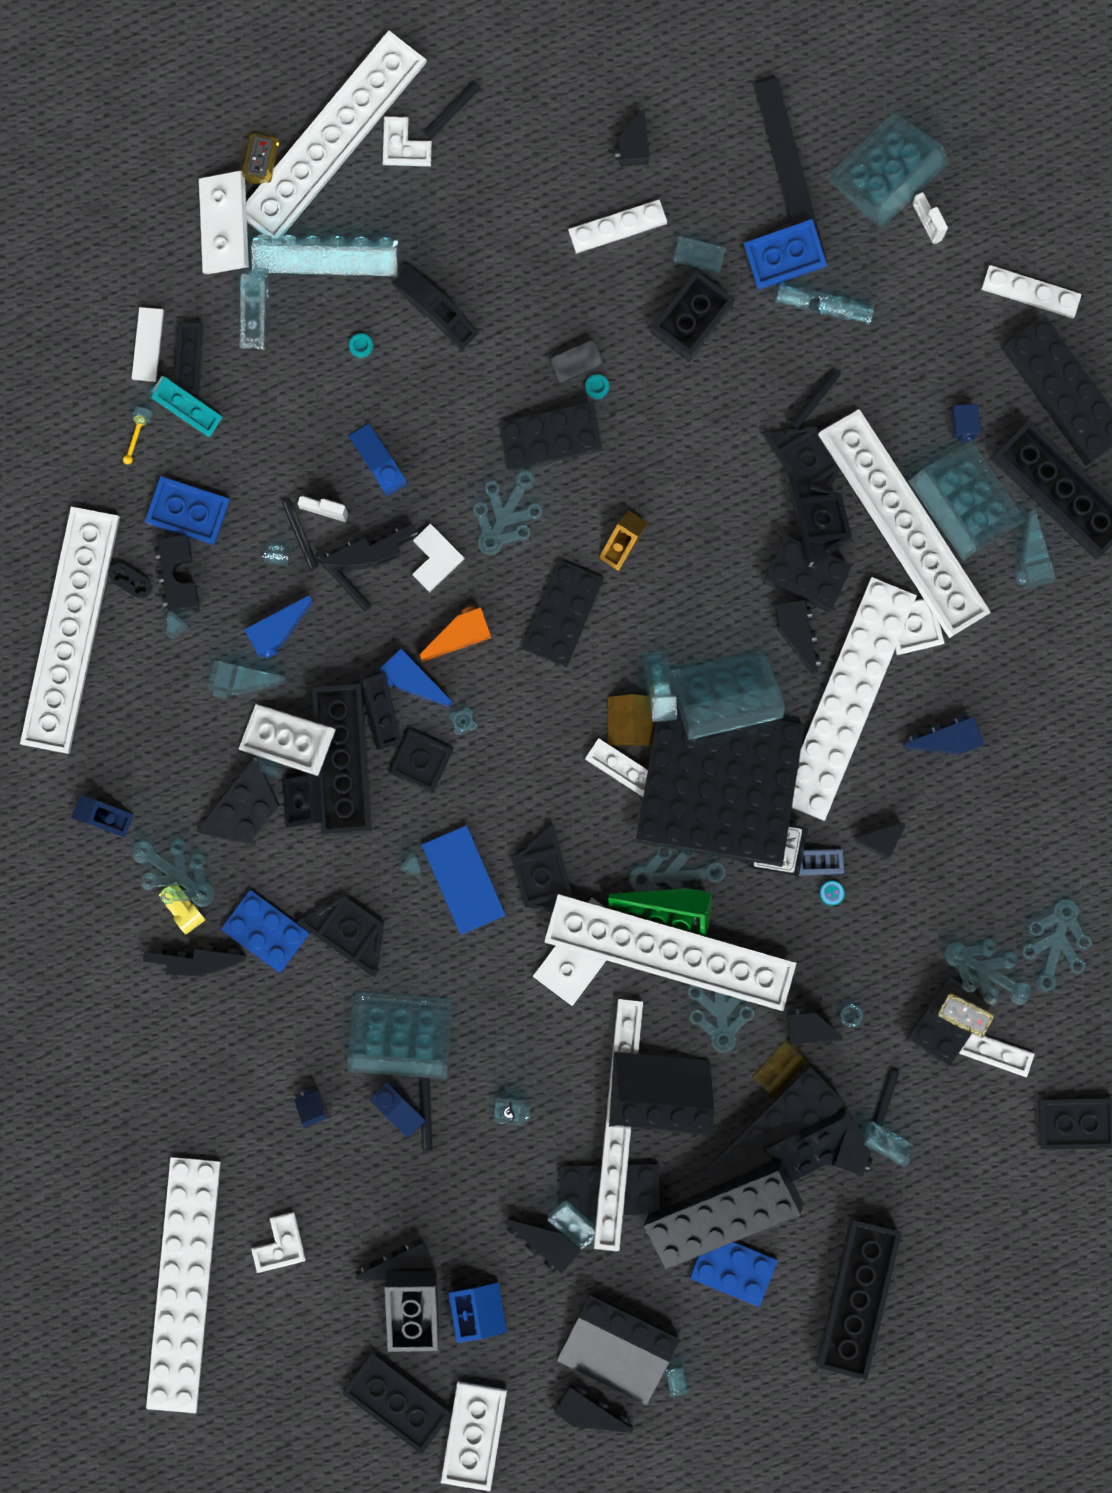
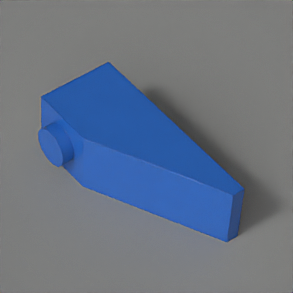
(378, 460)
(274, 630)
(411, 679)

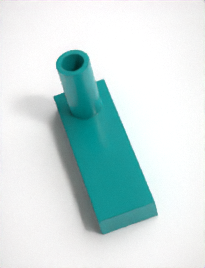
(185, 406)

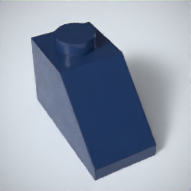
(102, 816)
(311, 1107)
(397, 1110)

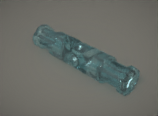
(837, 306)

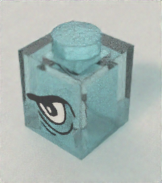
(511, 1111)

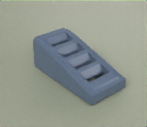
(838, 857)

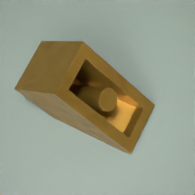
(623, 540)

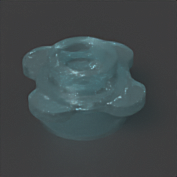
(456, 718)

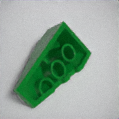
(675, 908)

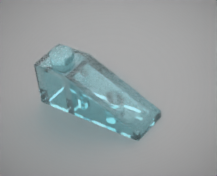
(253, 309)
(1034, 562)
(238, 680)
(659, 686)

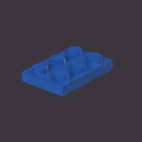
(785, 254)
(187, 511)
(265, 931)
(735, 1272)

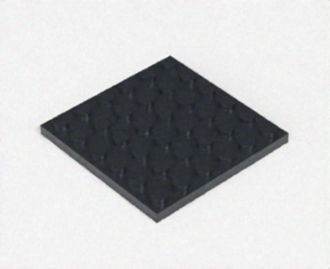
(722, 790)

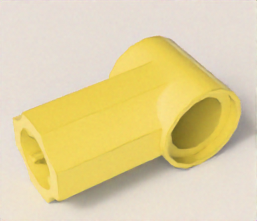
(184, 913)

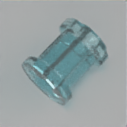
(676, 1381)

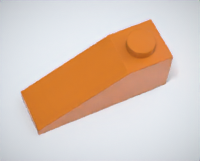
(461, 632)

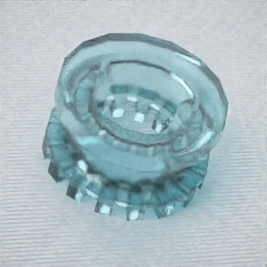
(846, 1010)

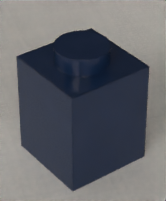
(965, 422)

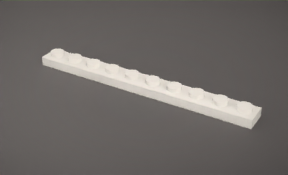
(616, 1139)

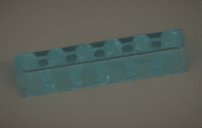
(324, 256)

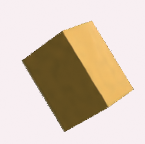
(630, 721)

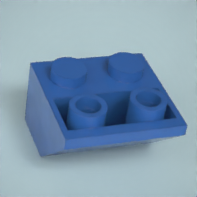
(477, 1312)

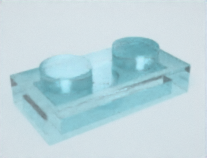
(699, 254)
(888, 1144)
(572, 1224)

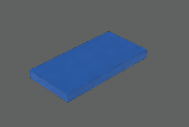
(463, 880)

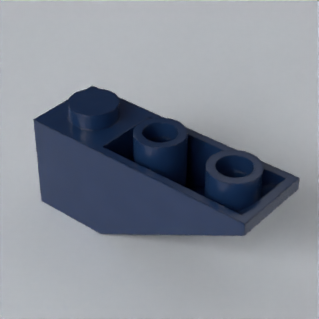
(953, 739)

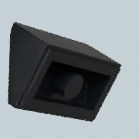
(576, 361)

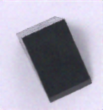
(882, 841)

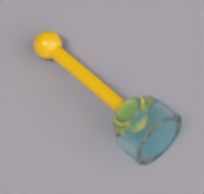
(141, 417)

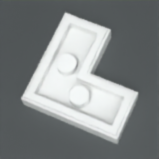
(400, 150)
(930, 218)
(324, 507)
(441, 561)
(286, 1248)

